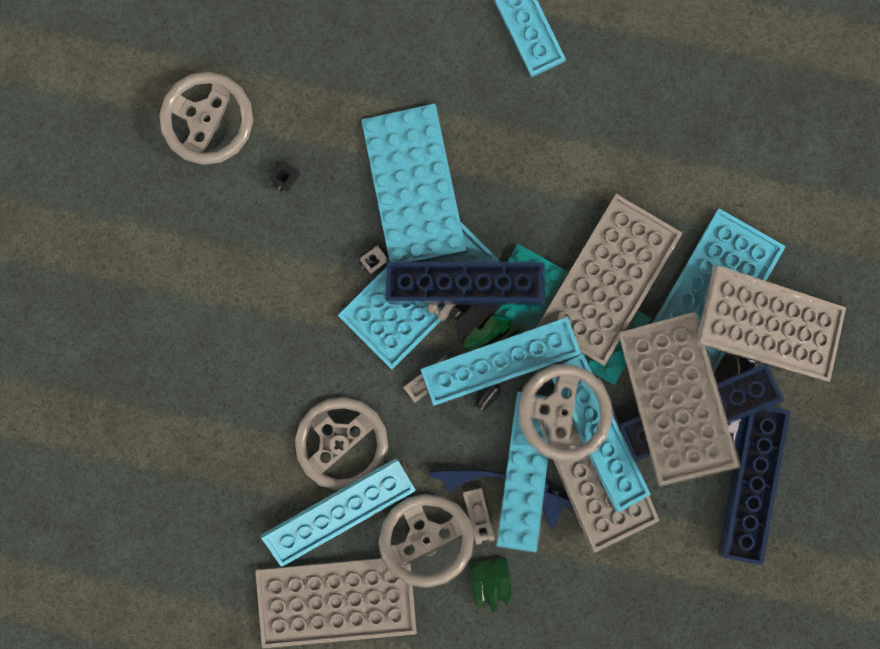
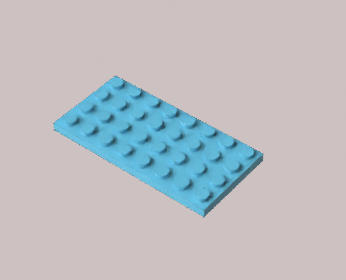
(413, 185)
(725, 244)
(398, 328)

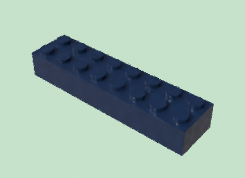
(465, 283)
(739, 398)
(754, 486)

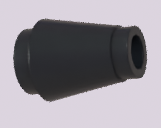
(488, 396)

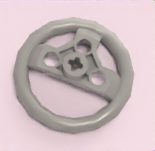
(179, 105)
(528, 407)
(317, 418)
(411, 508)

